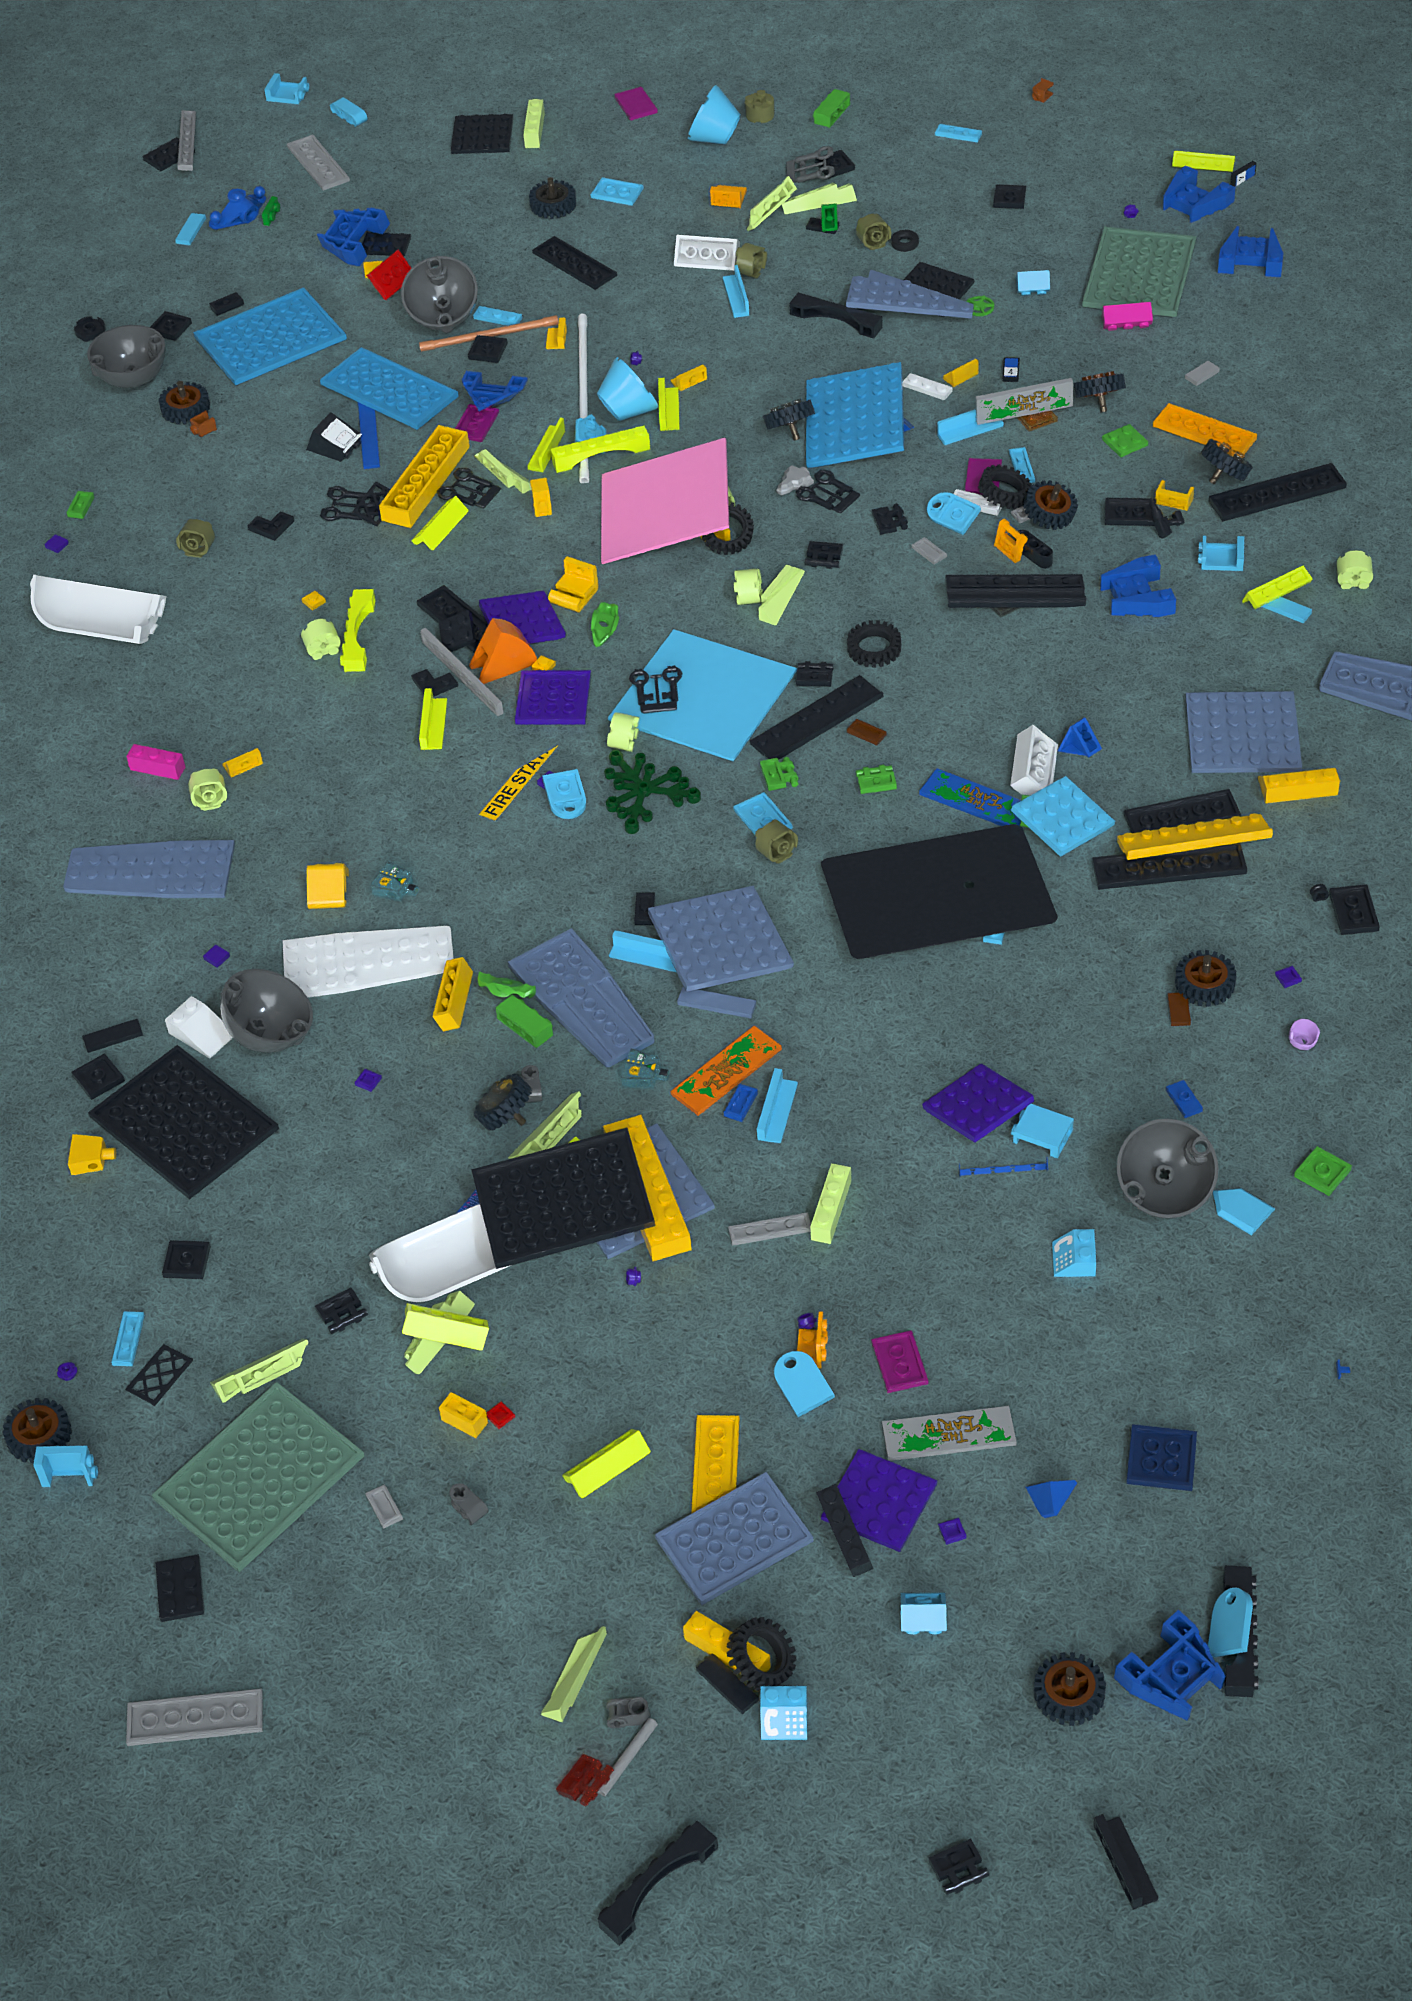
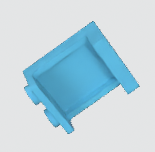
(286, 91)
(1221, 555)
(1043, 1128)
(64, 1461)

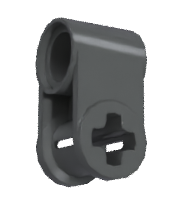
(531, 1075)
(467, 1503)
(626, 1712)

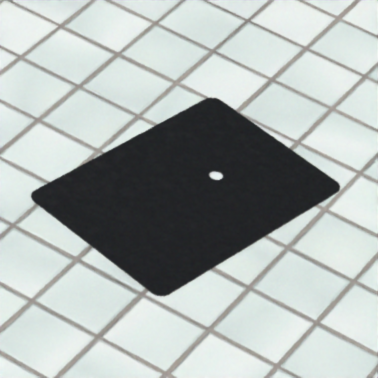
(917, 897)

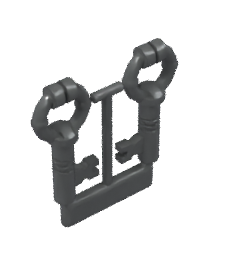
(790, 166)

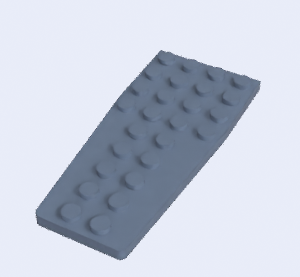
(1370, 683)
(152, 869)
(583, 997)

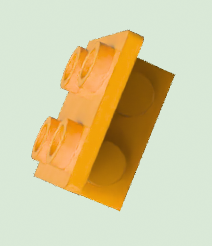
(727, 196)
(814, 1341)

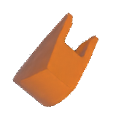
(502, 651)

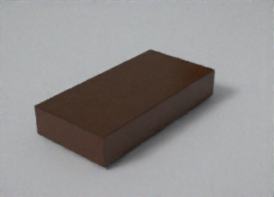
(866, 732)
(1178, 1010)

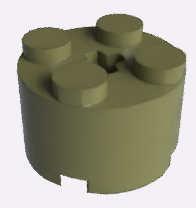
(759, 107)
(873, 231)
(751, 260)
(195, 534)
(776, 841)

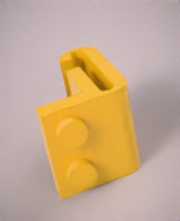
(575, 586)
(326, 885)

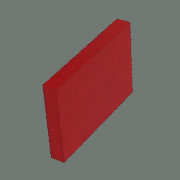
(389, 274)

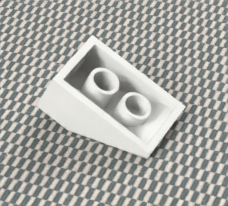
(198, 1027)

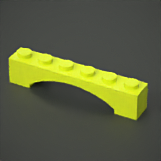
(569, 455)
(361, 604)

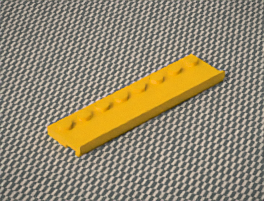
(1194, 836)

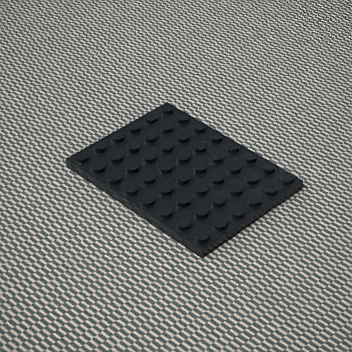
(183, 1121)
(562, 1198)

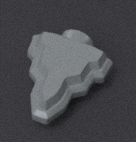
(794, 479)

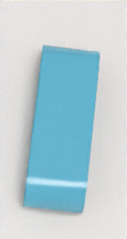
(348, 111)

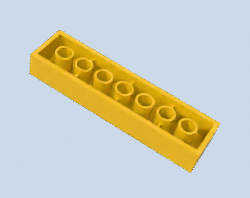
(424, 476)
(670, 1233)

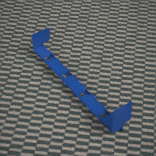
(1003, 1169)

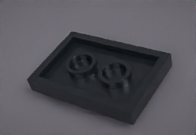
(164, 156)
(386, 243)
(1128, 511)
(1354, 909)
(179, 1588)

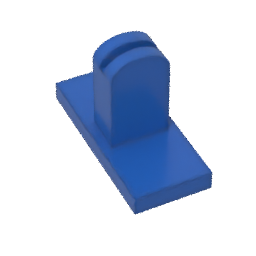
(1340, 1369)

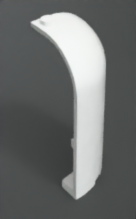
(95, 609)
(436, 1257)

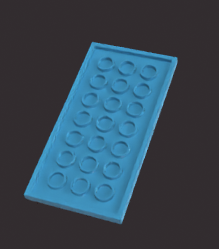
(389, 388)

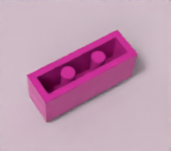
(1127, 316)
(155, 761)

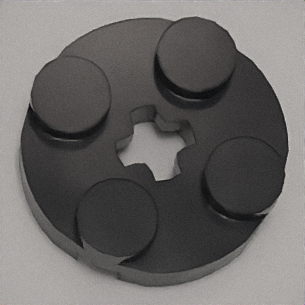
(96, 327)

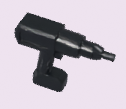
(1162, 523)

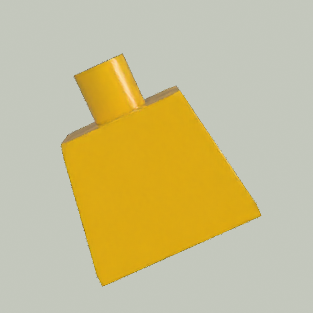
(88, 1154)

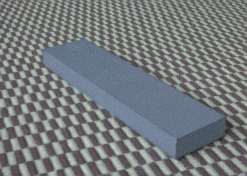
(717, 1002)

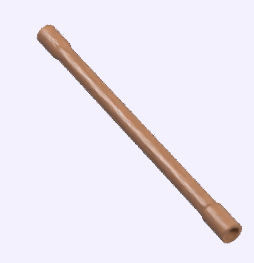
(544, 322)

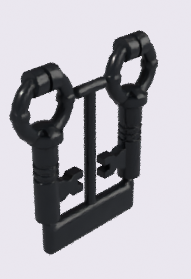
(483, 502)
(845, 502)
(338, 514)
(673, 694)

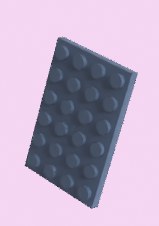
(733, 1538)

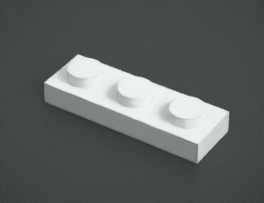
(927, 386)
(986, 506)

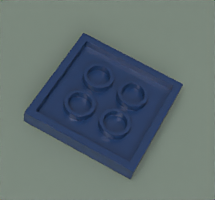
(1162, 1457)

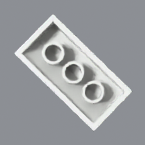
(705, 252)
(1033, 761)

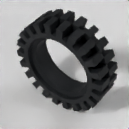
(999, 496)
(740, 542)
(868, 630)
(776, 1639)

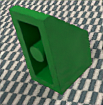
(829, 217)

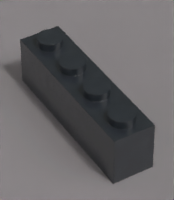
(844, 1530)

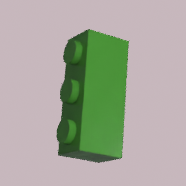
(831, 108)
(524, 1021)

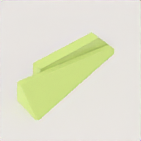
(815, 198)
(771, 202)
(503, 472)
(778, 594)
(552, 1128)
(423, 1350)
(260, 1371)
(573, 1675)

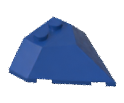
(490, 395)

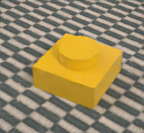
(313, 600)
(543, 663)

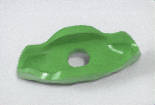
(604, 613)
(505, 987)

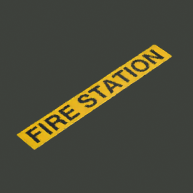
(513, 787)

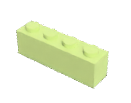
(534, 123)
(830, 1203)

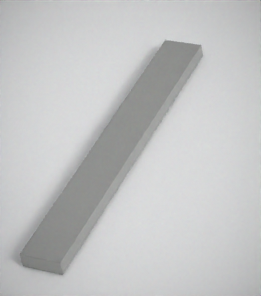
(186, 140)
(461, 672)

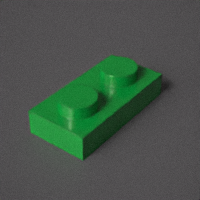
(270, 210)

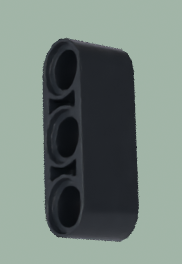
(1037, 551)

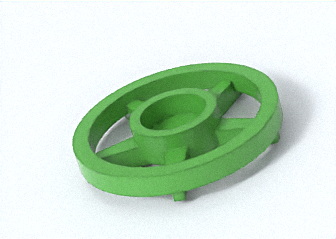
(981, 305)

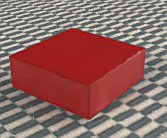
(500, 1415)

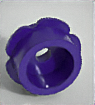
(1130, 211)
(635, 358)
(633, 1276)
(806, 1321)
(67, 1375)

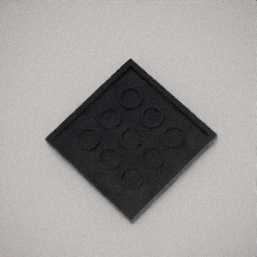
(482, 134)
(940, 280)

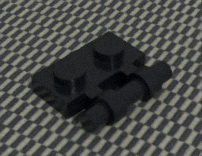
(884, 519)
(824, 550)
(814, 674)
(338, 1306)
(955, 1860)

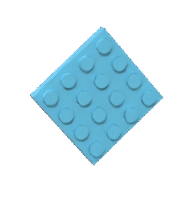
(1063, 816)

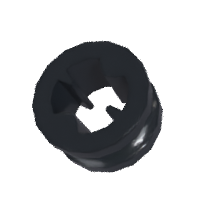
(1319, 892)

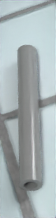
(629, 1754)

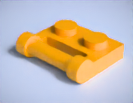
(1006, 544)

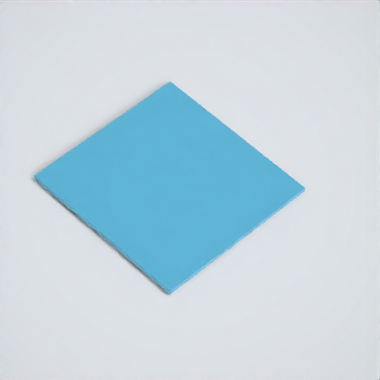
(719, 694)

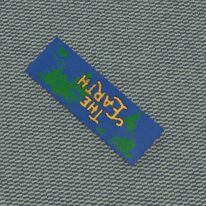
(970, 798)

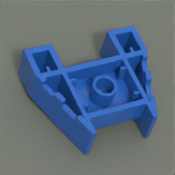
(1194, 201)
(348, 229)
(1251, 252)
(1132, 591)
(1175, 1673)

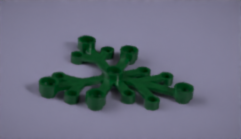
(644, 789)

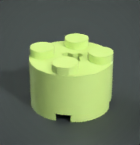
(1354, 570)
(748, 586)
(320, 638)
(623, 731)
(207, 789)

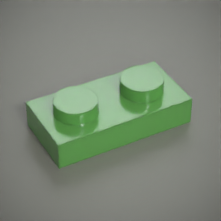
(80, 504)

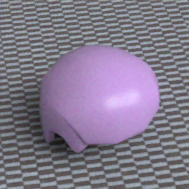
(1305, 1030)

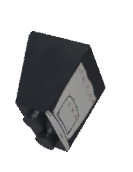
(334, 438)

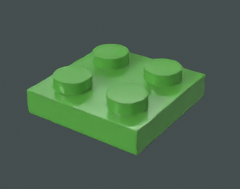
(1125, 440)
(1323, 1171)

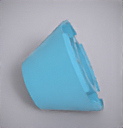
(715, 119)
(625, 393)

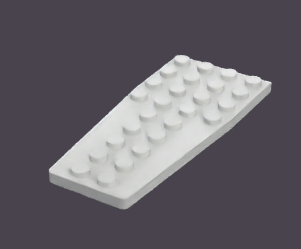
(365, 958)

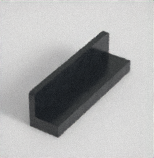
(1125, 1861)

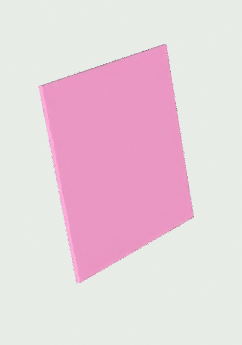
(664, 501)

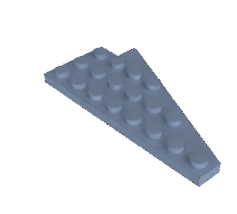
(896, 295)

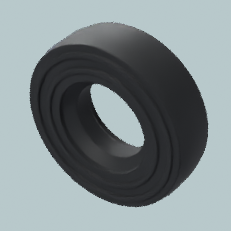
(907, 246)

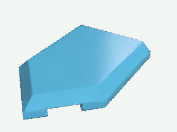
(588, 428)
(1241, 1208)

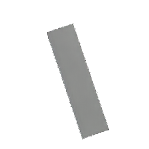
(770, 1229)

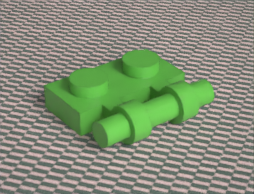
(774, 776)
(876, 779)

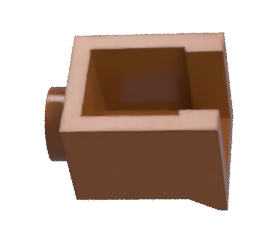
(1040, 90)
(202, 424)

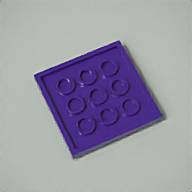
(528, 612)
(553, 697)
(978, 1102)
(883, 1498)

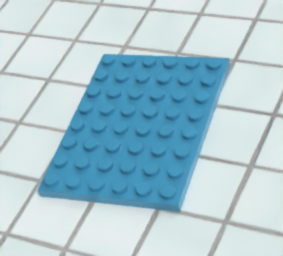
(269, 336)
(855, 415)

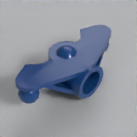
(240, 209)

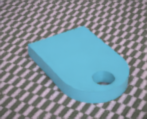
(954, 512)
(565, 791)
(802, 1384)
(1230, 1623)

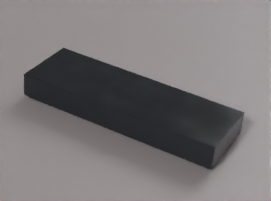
(112, 1035)
(727, 1683)

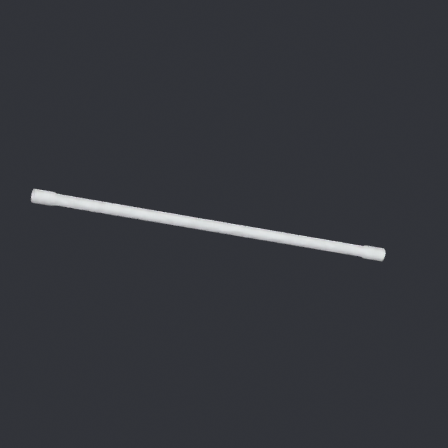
(582, 325)

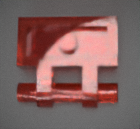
(580, 1776)

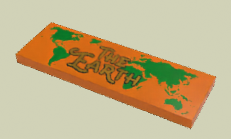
(726, 1070)

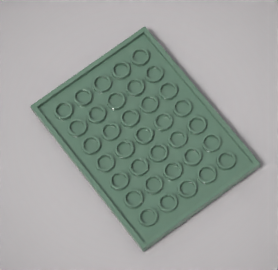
(1140, 269)
(258, 1476)

